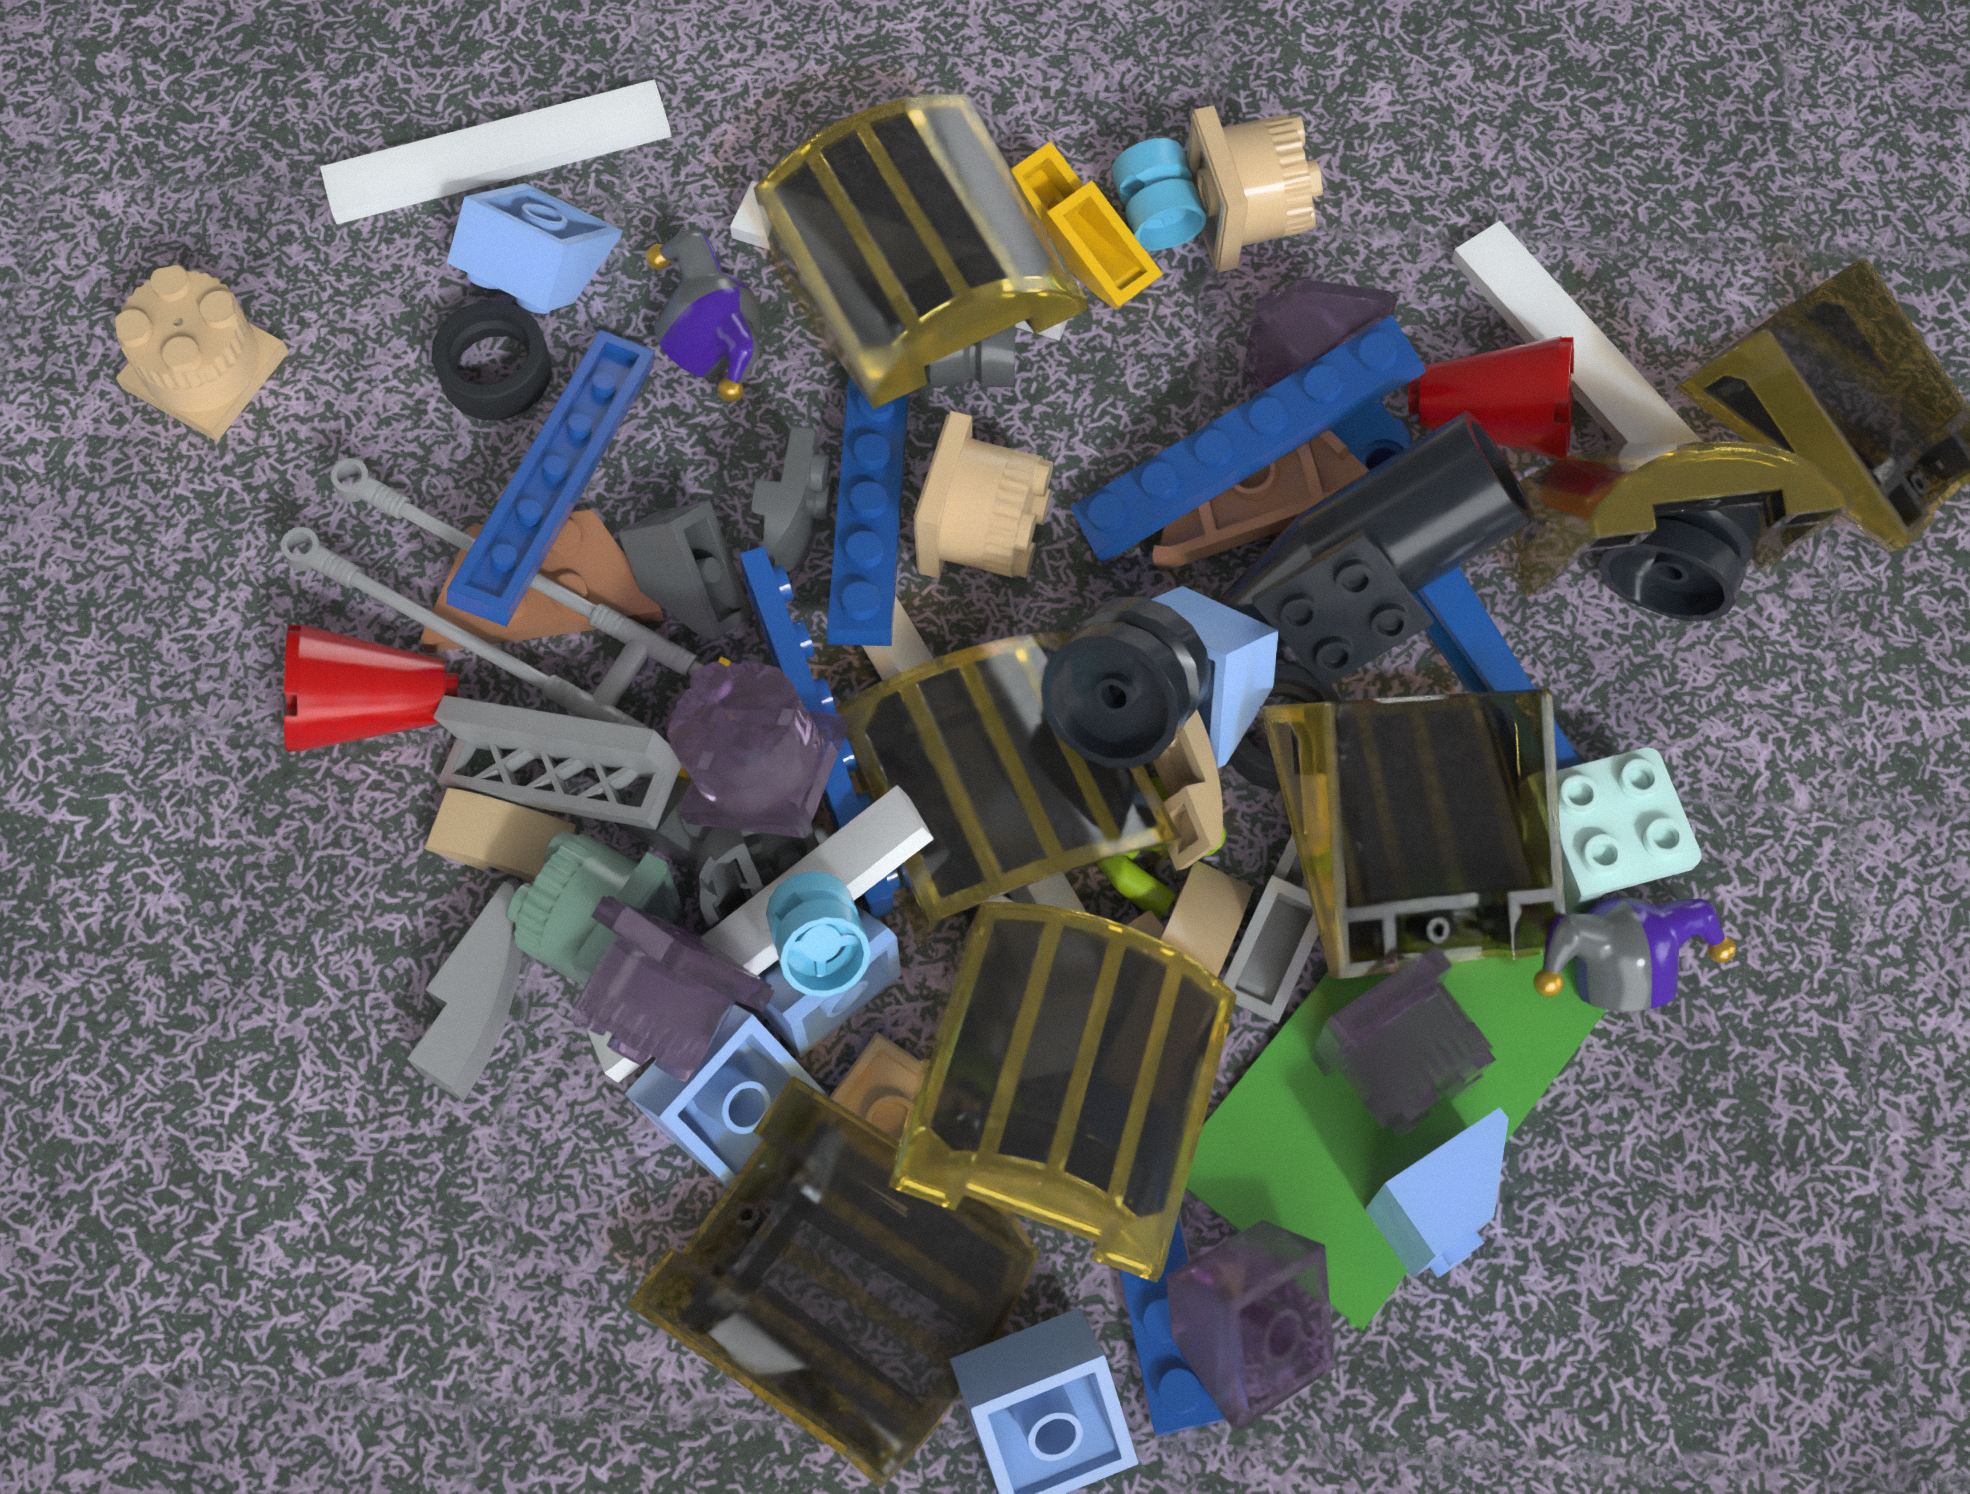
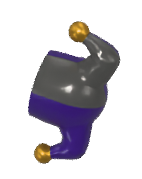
(710, 317)
(1628, 950)

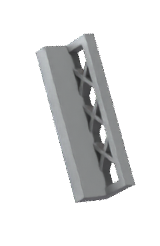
(563, 739)

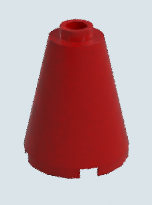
(1513, 391)
(356, 689)

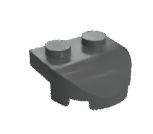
(792, 507)
(740, 864)

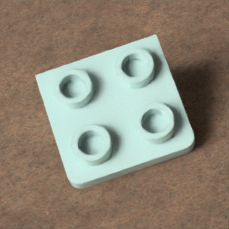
(1620, 827)

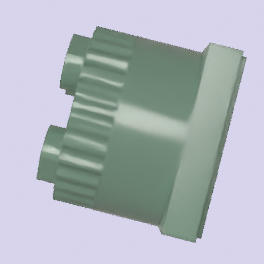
(557, 909)

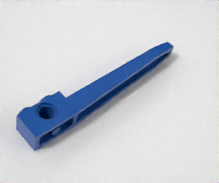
(1461, 623)

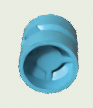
(1158, 194)
(817, 934)

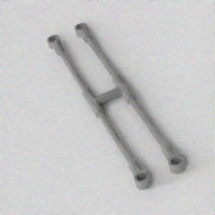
(600, 706)

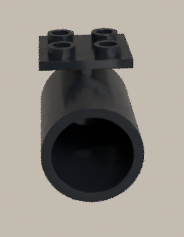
(1351, 564)

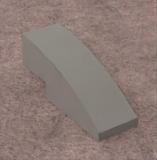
(1275, 942)
(475, 1000)

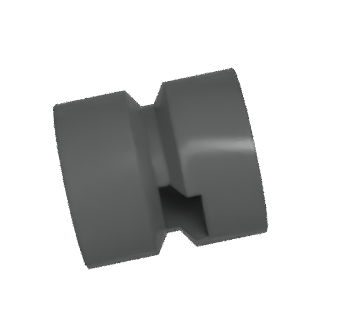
(987, 360)

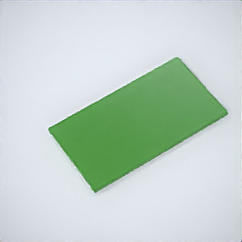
(1314, 1155)

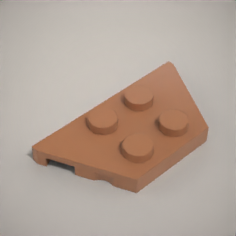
(1260, 503)
(580, 560)

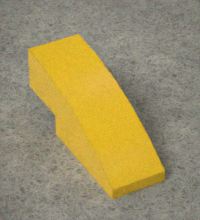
(1085, 228)

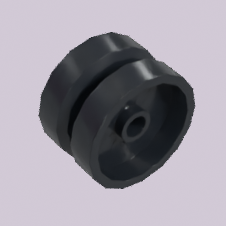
(1687, 564)
(1125, 682)

